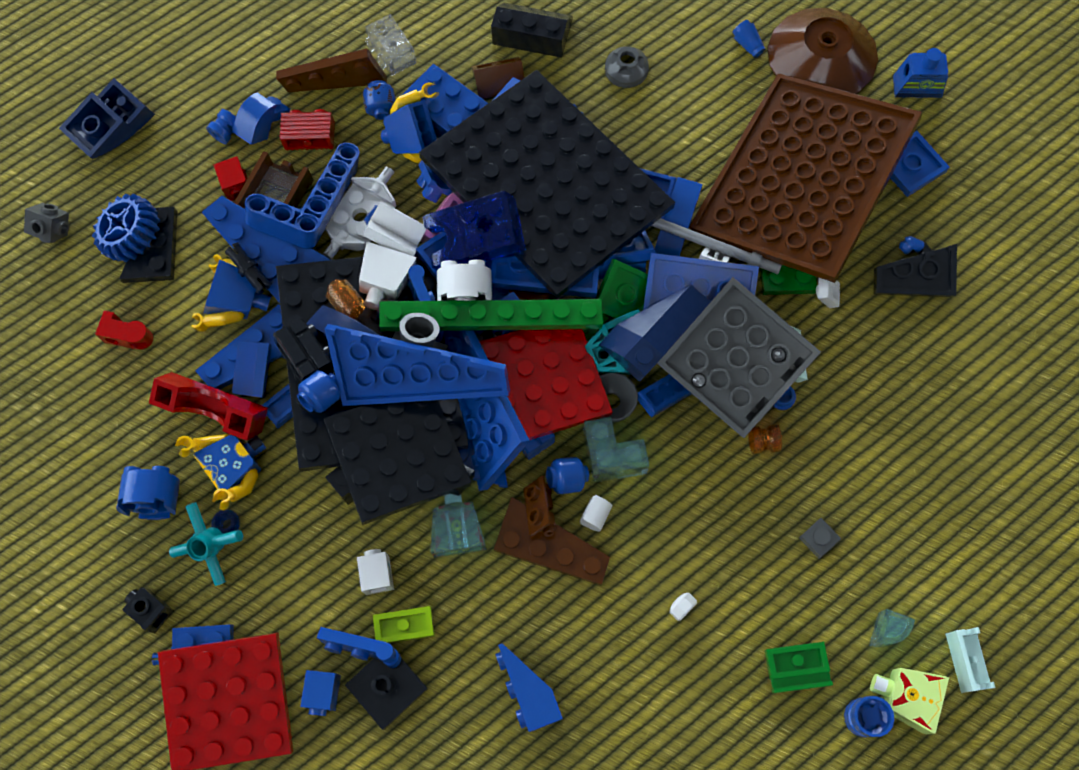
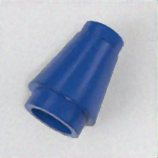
(748, 38)

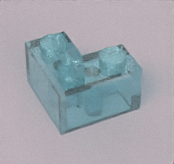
(612, 459)

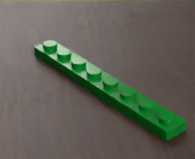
(498, 314)

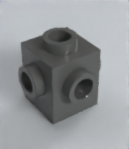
(46, 222)

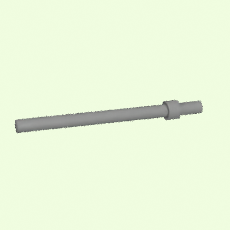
(751, 258)

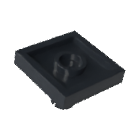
(386, 690)

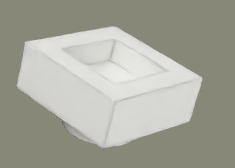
(828, 293)

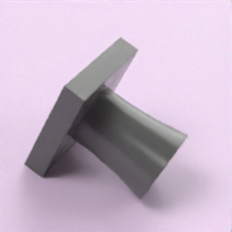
(420, 330)

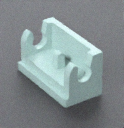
(968, 660)

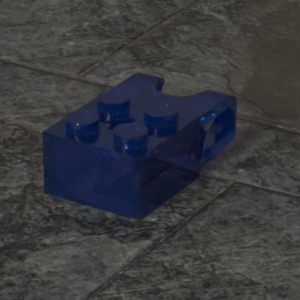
(468, 229)

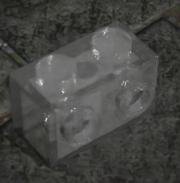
(390, 45)

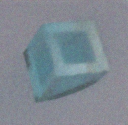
(890, 628)

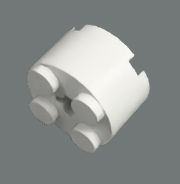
(464, 281)

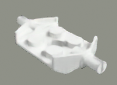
(360, 198)

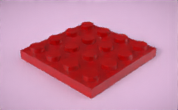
(550, 379)
(225, 702)

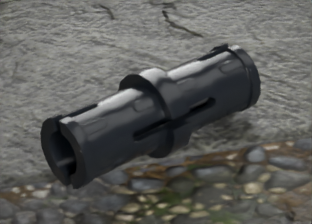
(248, 268)

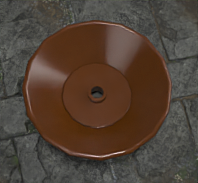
(801, 49)

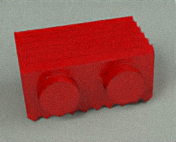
(307, 130)

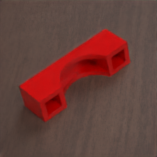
(234, 413)

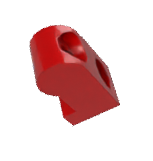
(116, 332)

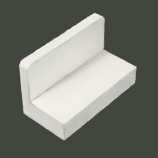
(394, 229)

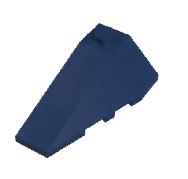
(648, 335)

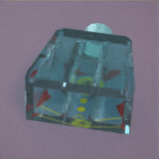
(455, 528)

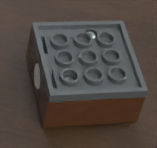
(738, 357)

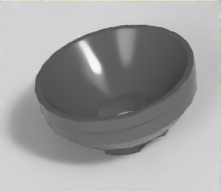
(624, 74)
(626, 392)

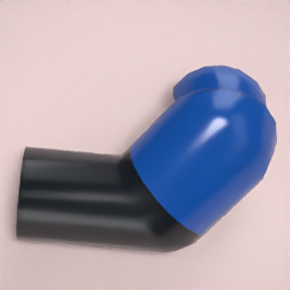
(912, 243)

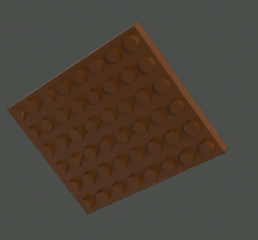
(806, 175)

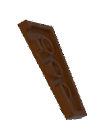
(340, 71)
(558, 552)

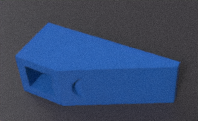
(534, 696)

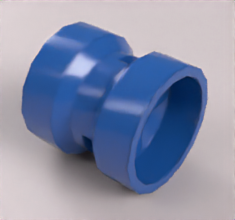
(222, 127)

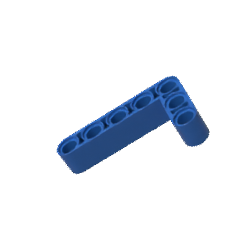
(306, 225)

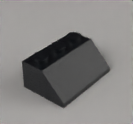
(530, 29)

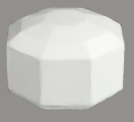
(682, 606)

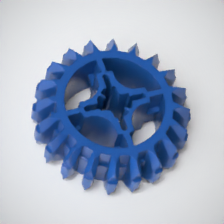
(126, 228)

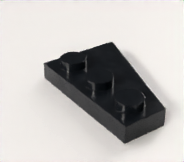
(159, 259)
(922, 275)

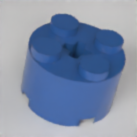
(148, 492)

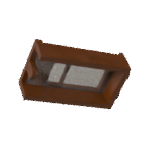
(276, 182)

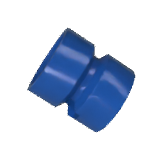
(869, 717)

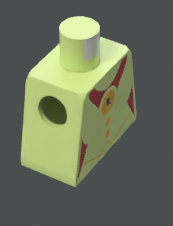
(913, 696)

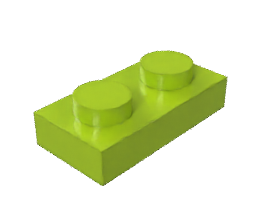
(404, 625)

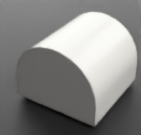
(596, 513)

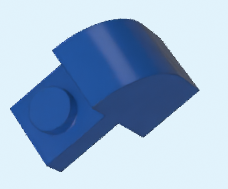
(256, 116)

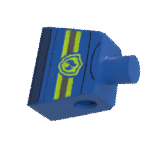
(922, 75)

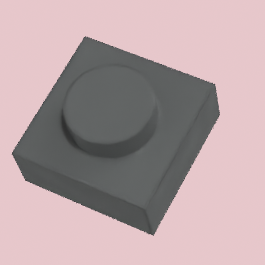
(819, 538)

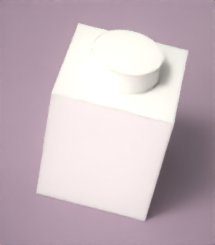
(375, 572)

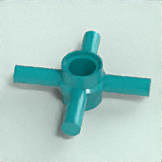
(205, 544)

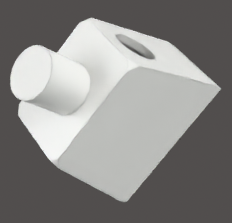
(383, 274)

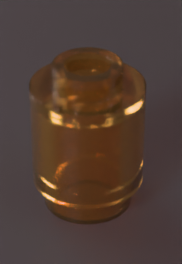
(345, 298)

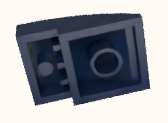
(106, 120)

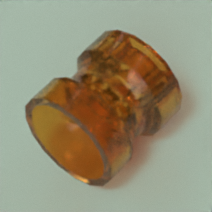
(765, 439)

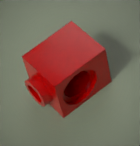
(231, 177)

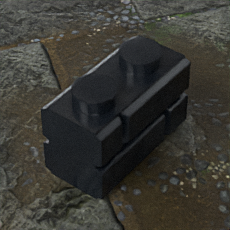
(302, 350)

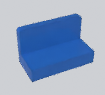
(251, 369)

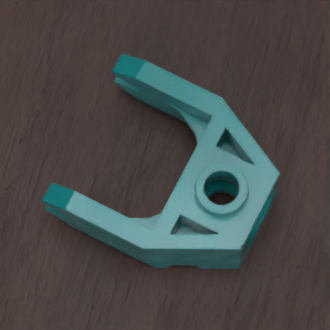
(609, 364)

